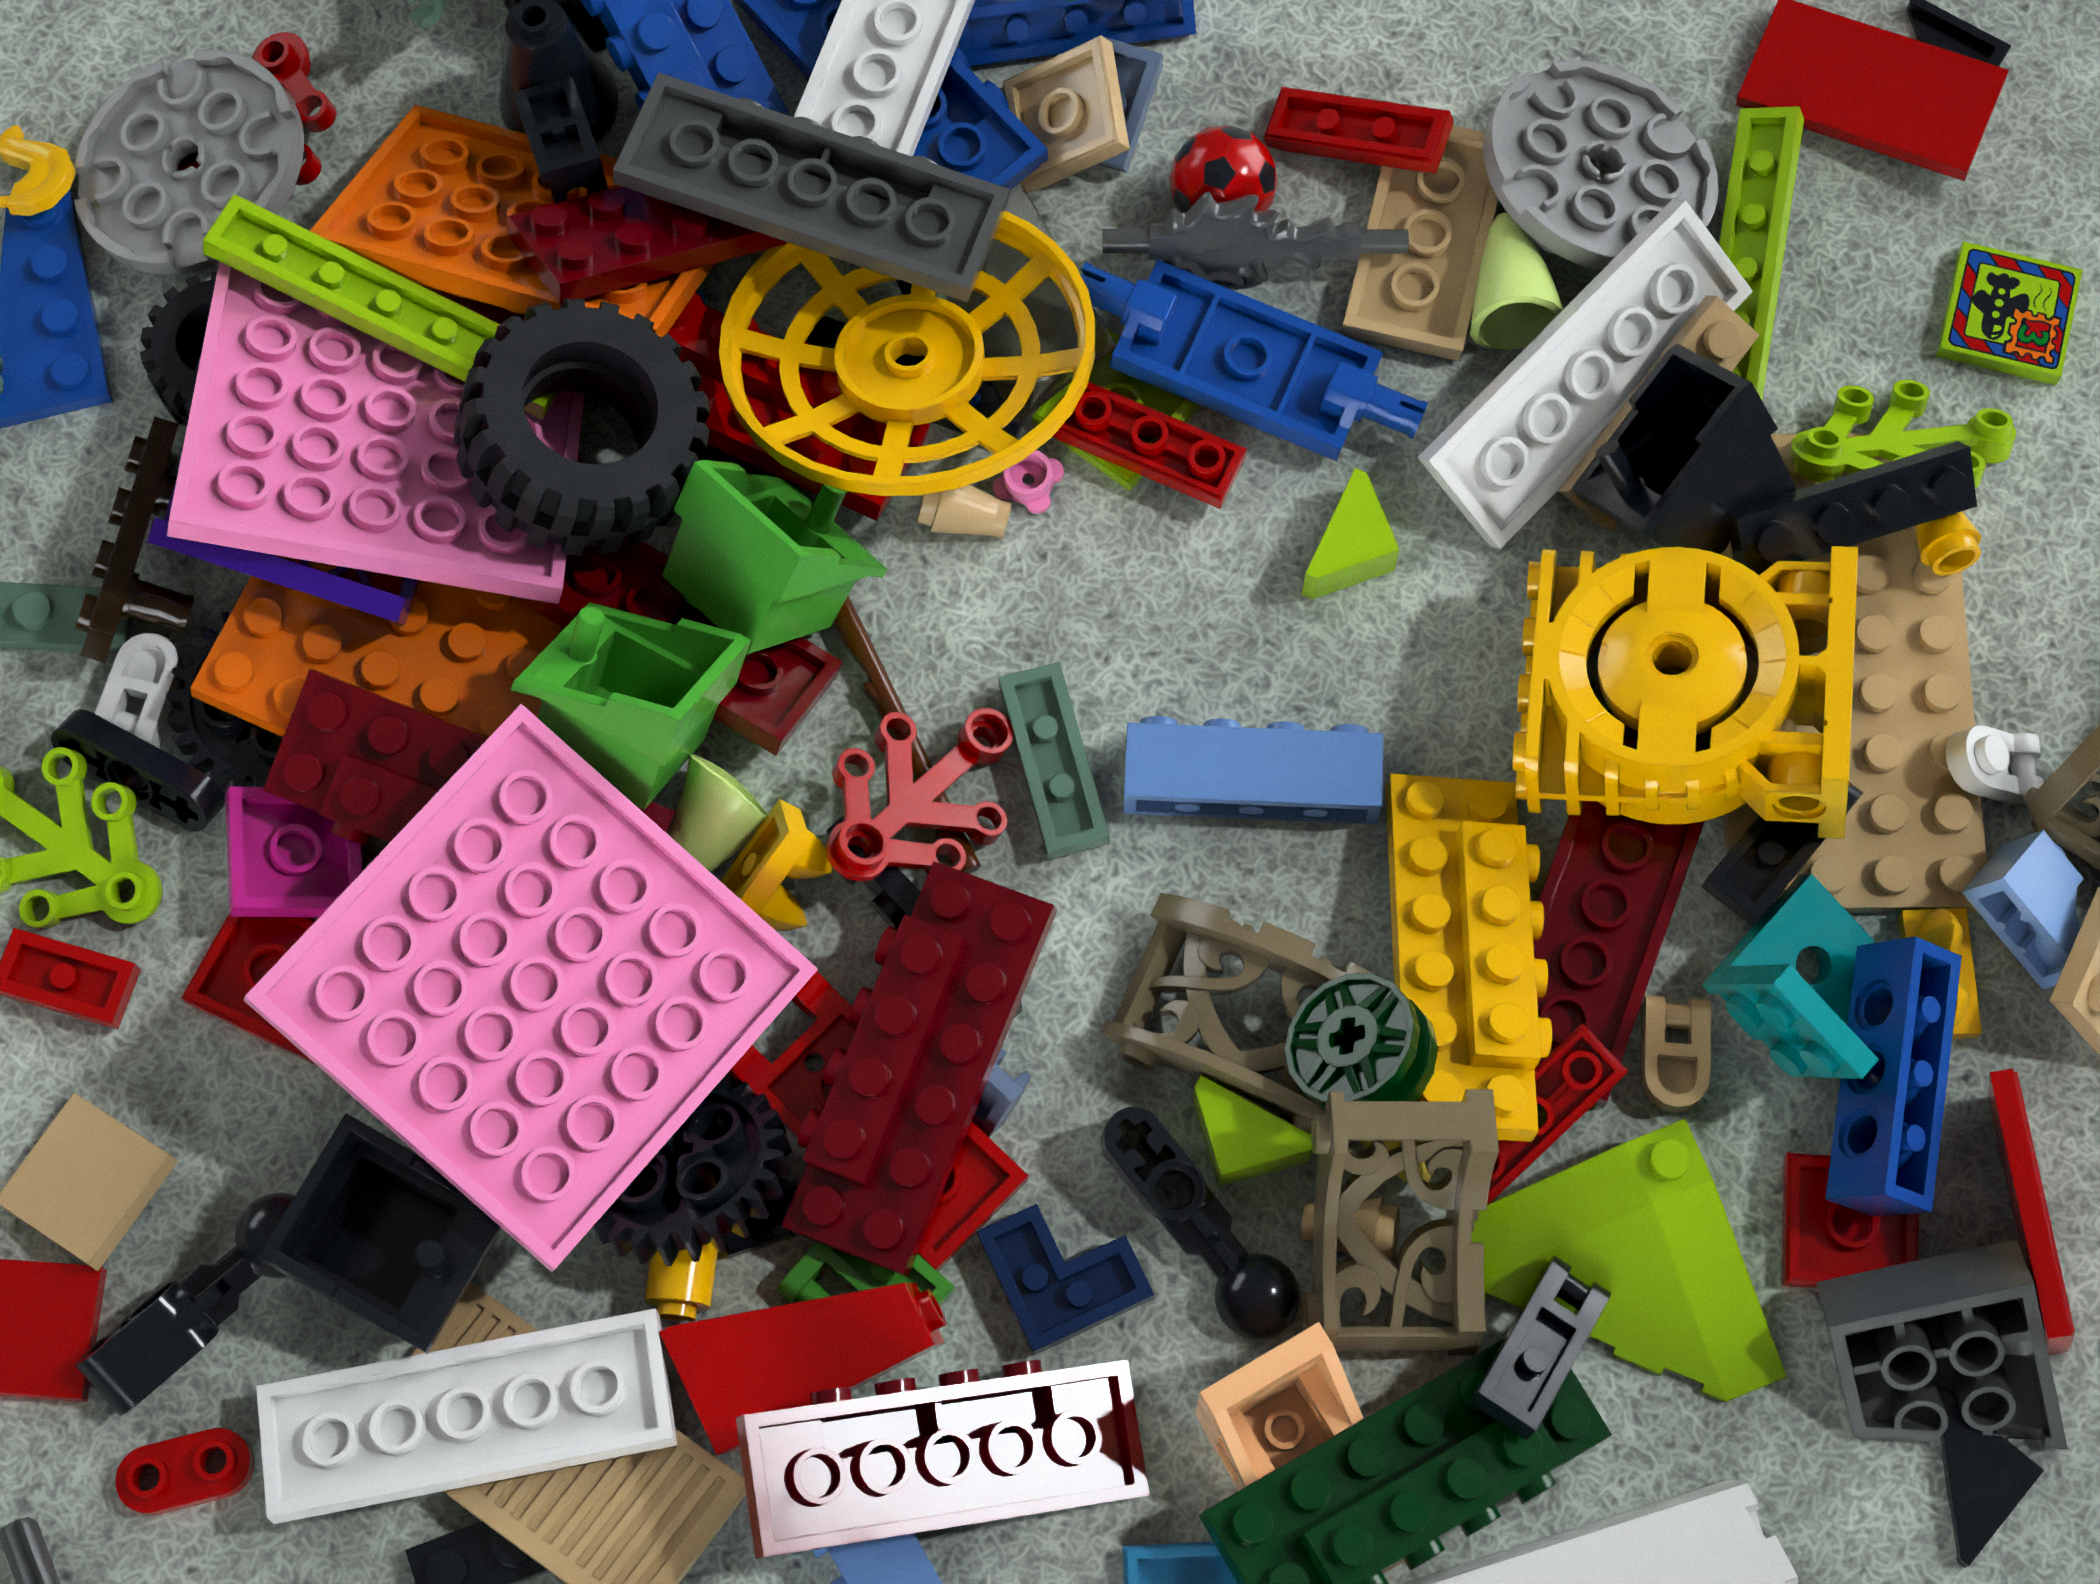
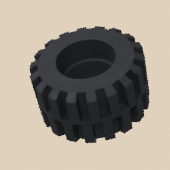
(177, 344)

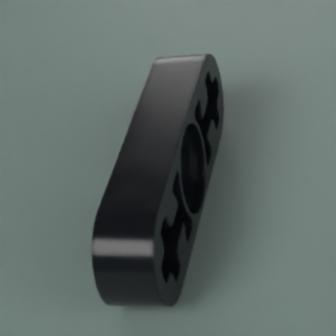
(154, 776)

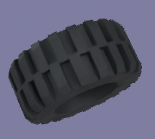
(592, 355)

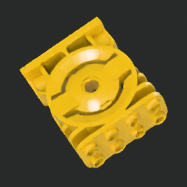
(1694, 615)

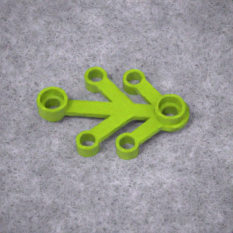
(1828, 451)
(72, 849)

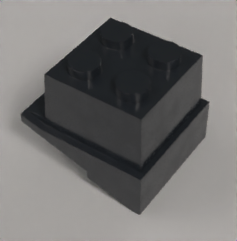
(1687, 455)
(381, 1234)

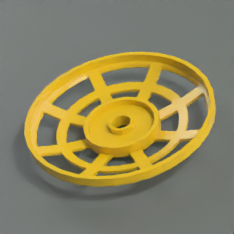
(915, 393)

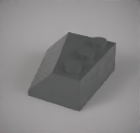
(1948, 1324)

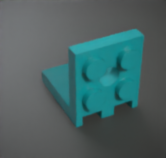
(1776, 1005)

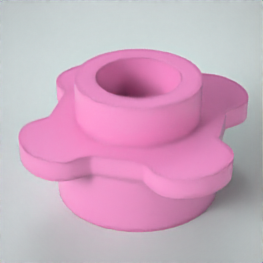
(1035, 495)

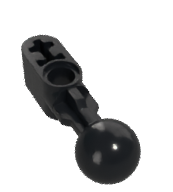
(1253, 1291)
(181, 1314)

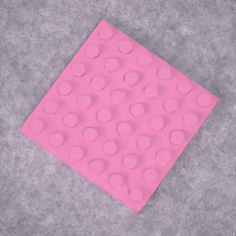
(345, 450)
(532, 986)

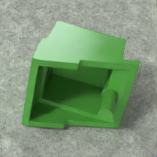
(763, 554)
(633, 692)

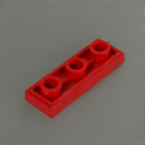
(1180, 459)
(1567, 1087)

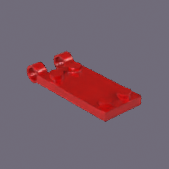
(982, 1174)

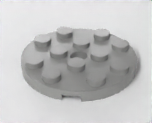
(1583, 110)
(131, 151)

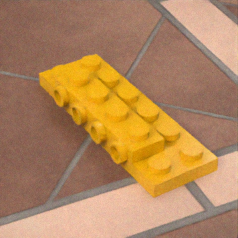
(1468, 938)

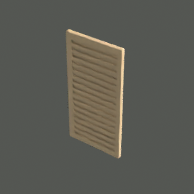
(602, 1519)

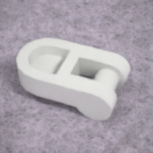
(143, 672)
(1981, 759)

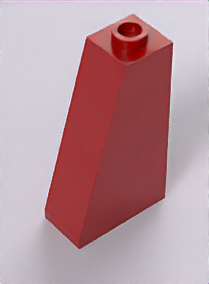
(787, 1351)

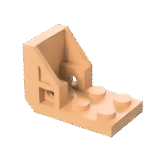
(1278, 1407)

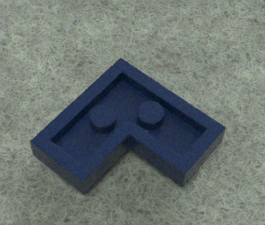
(1057, 1297)

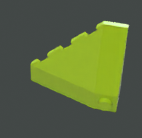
(1658, 1240)

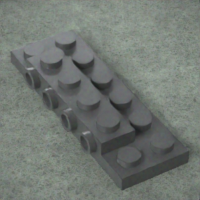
(811, 186)

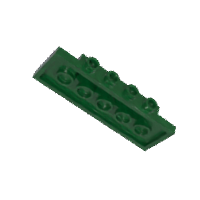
(1397, 1484)

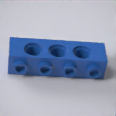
(1894, 1115)

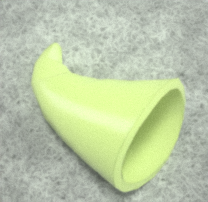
(1512, 290)
(714, 814)

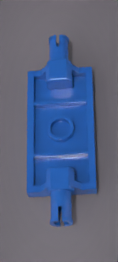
(1247, 359)

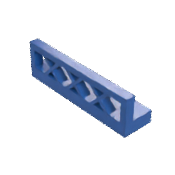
(1038, 28)

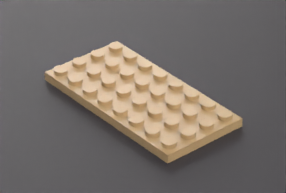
(1913, 830)

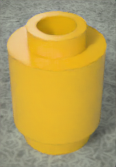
(682, 1287)

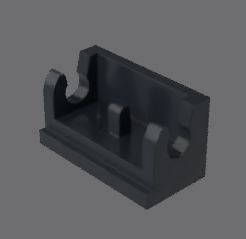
(560, 138)

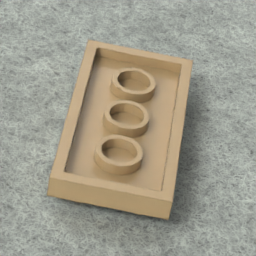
(1427, 295)

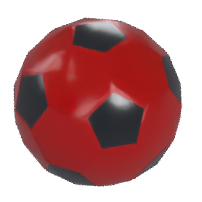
(1226, 164)

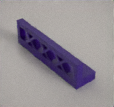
(295, 575)

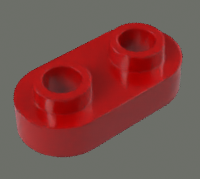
(183, 1471)

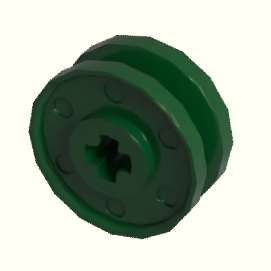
(1361, 1040)

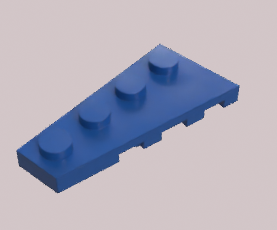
(48, 319)

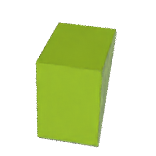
(1355, 543)
(1244, 1137)

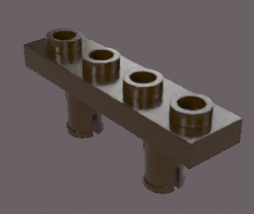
(122, 590)

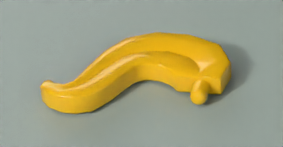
(48, 173)

